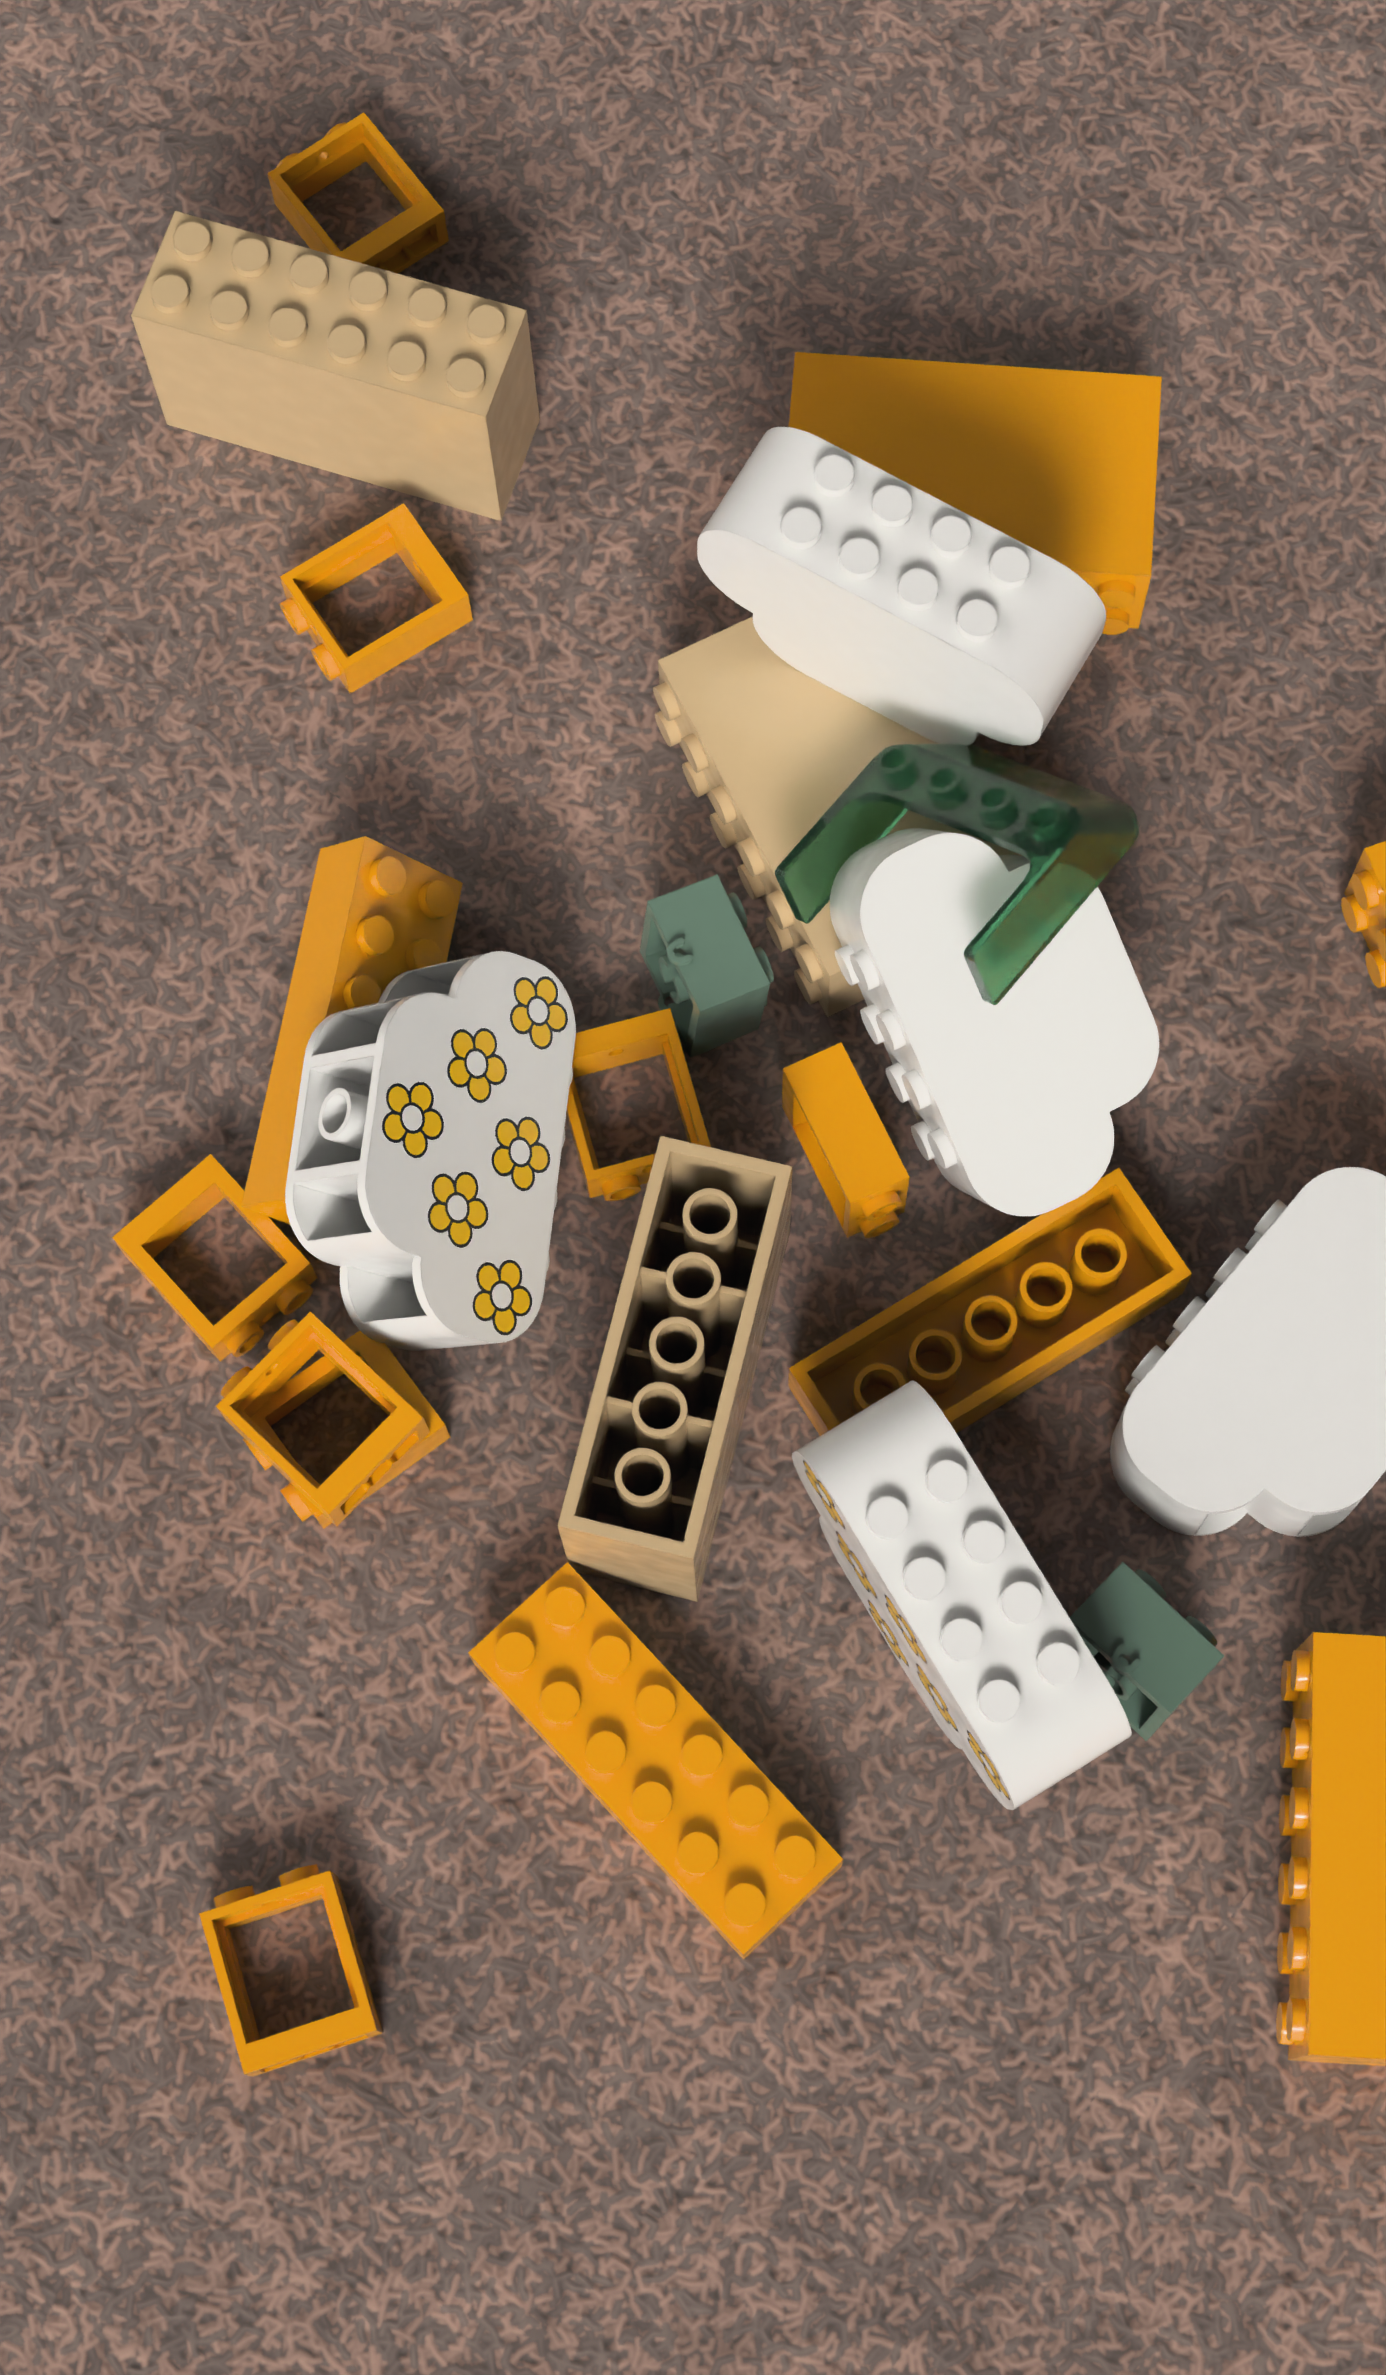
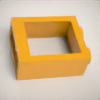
(342, 149)
(351, 557)
(612, 1047)
(845, 1142)
(179, 1210)
(323, 1373)
(369, 1462)
(312, 2039)

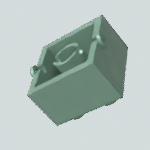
(706, 964)
(1145, 1647)

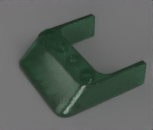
(1057, 825)

